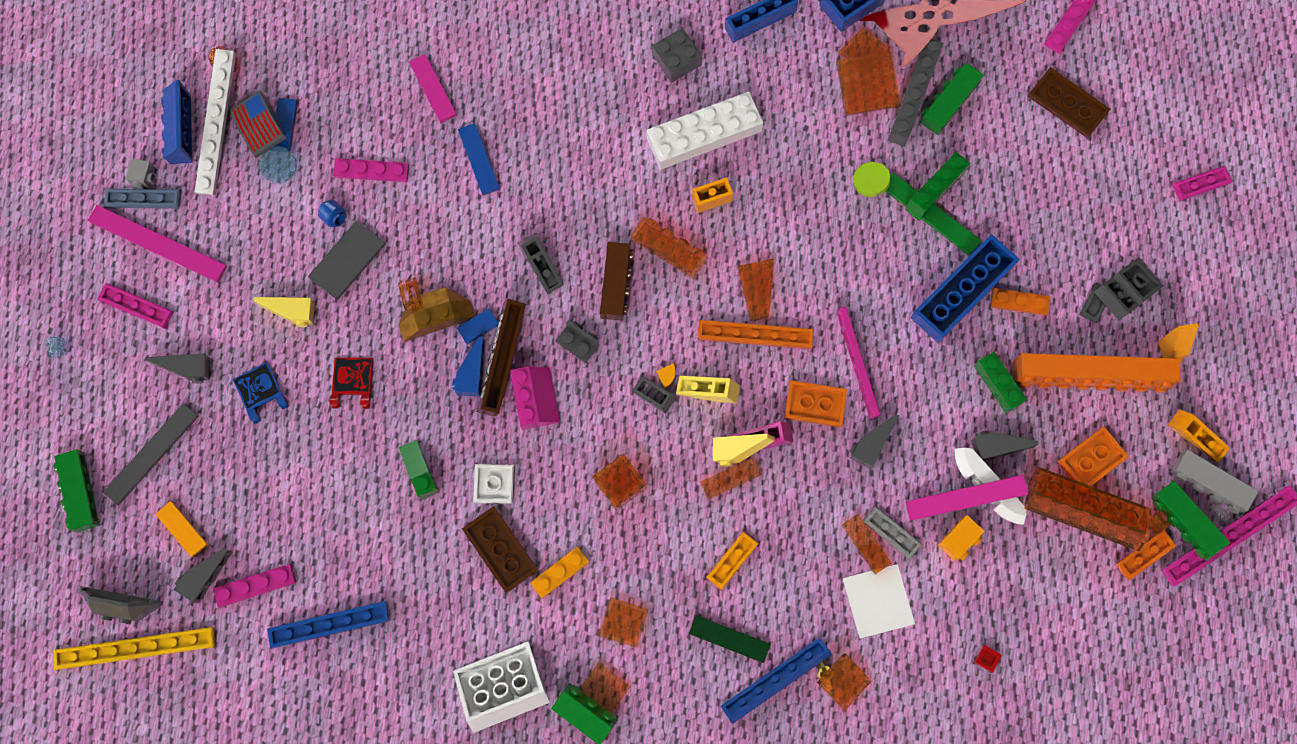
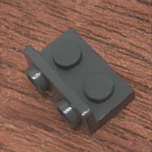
(578, 341)

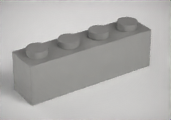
(1214, 482)

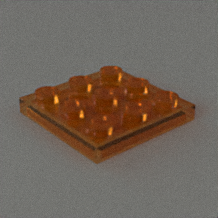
(868, 83)

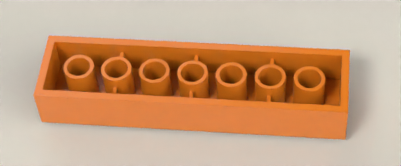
(1096, 371)

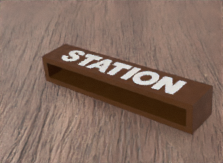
(501, 358)

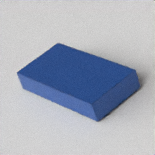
(477, 326)

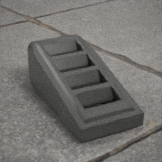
(667, 403)

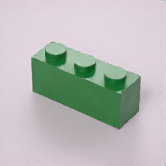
(1000, 382)
(584, 713)

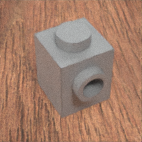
(140, 174)

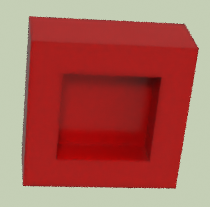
(987, 658)

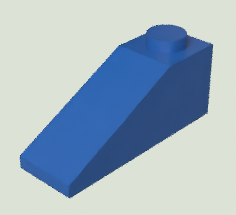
(470, 372)

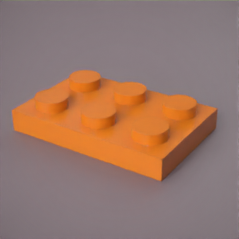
(815, 404)
(1093, 458)

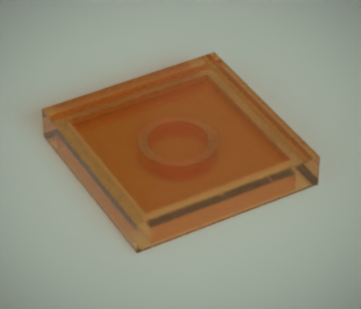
(862, 45)
(623, 622)
(844, 681)
(604, 687)

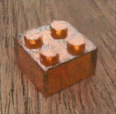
(619, 482)

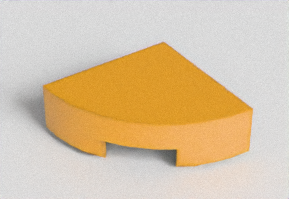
(666, 375)

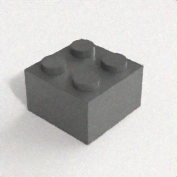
(676, 55)

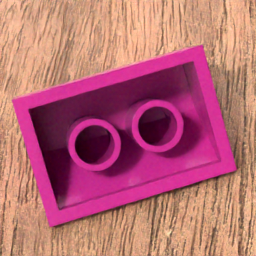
(534, 397)

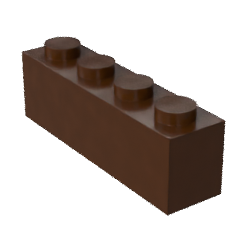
(615, 281)

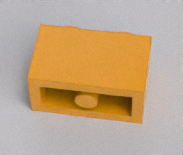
(712, 195)
(961, 538)

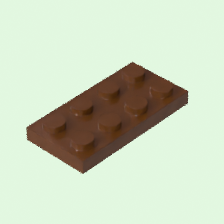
(1069, 102)
(500, 549)

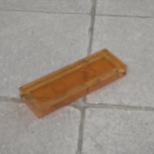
(730, 478)
(866, 544)

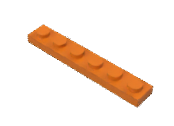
(755, 334)

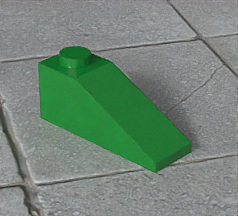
(418, 470)

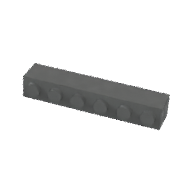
(915, 93)

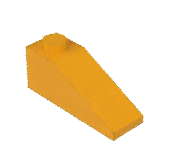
(1178, 342)
(1199, 435)

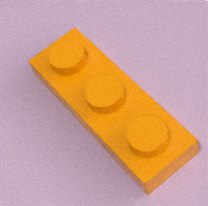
(559, 572)

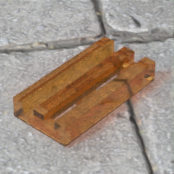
(408, 285)

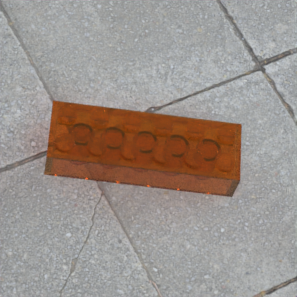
(1088, 509)

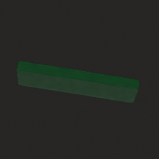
(729, 639)

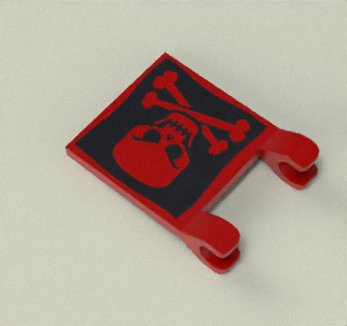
(352, 377)

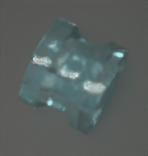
(55, 347)

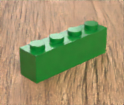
(951, 99)
(937, 186)
(76, 491)
(1190, 521)

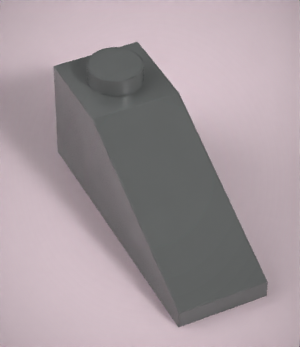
(540, 263)
(191, 366)
(997, 444)
(870, 446)
(197, 580)

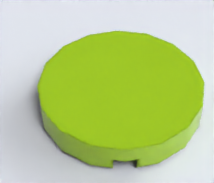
(871, 179)

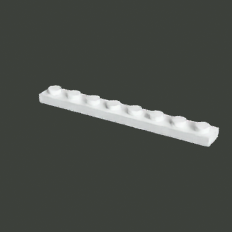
(215, 122)

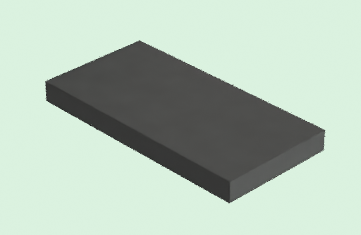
(346, 260)

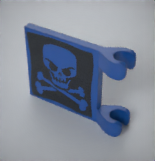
(259, 388)

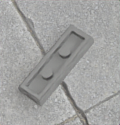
(892, 533)

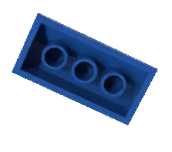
(177, 124)

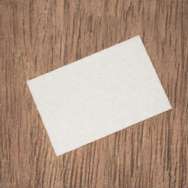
(878, 601)

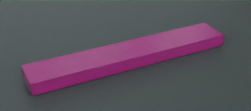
(858, 363)
(966, 497)

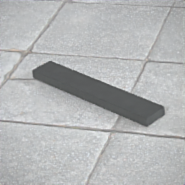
(150, 454)

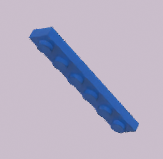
(328, 625)
(776, 680)

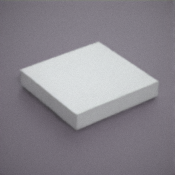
(493, 484)

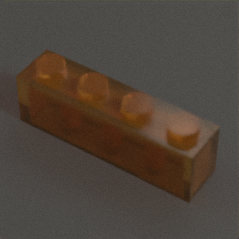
(669, 247)

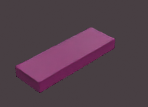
(1202, 183)

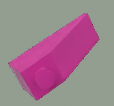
(779, 430)

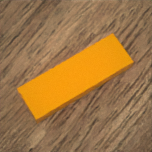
(181, 529)
(732, 560)

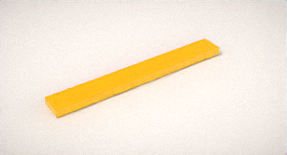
(133, 648)

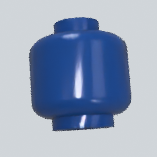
(332, 213)

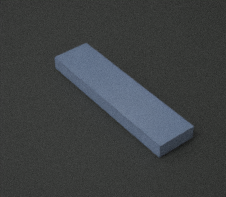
(142, 198)

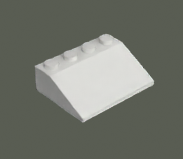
(500, 687)

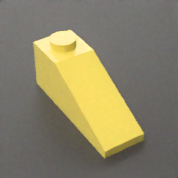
(295, 310)
(709, 388)
(737, 448)

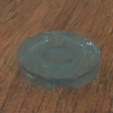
(277, 165)

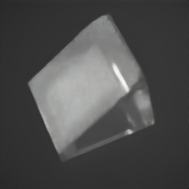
(1217, 514)

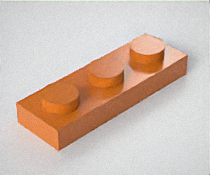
(1020, 301)
(1150, 553)

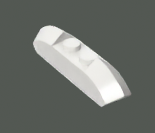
(973, 466)

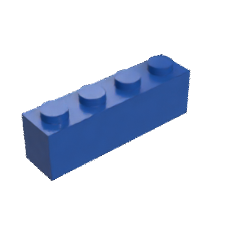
(758, 17)

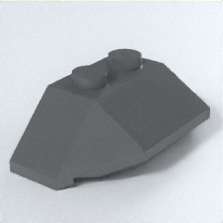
(118, 605)

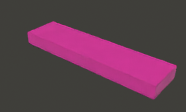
(432, 88)
(135, 305)

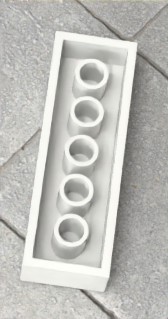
(704, 130)

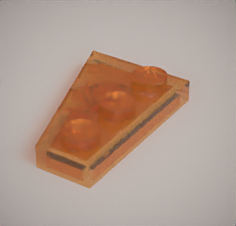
(756, 287)

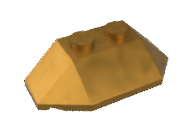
(439, 311)

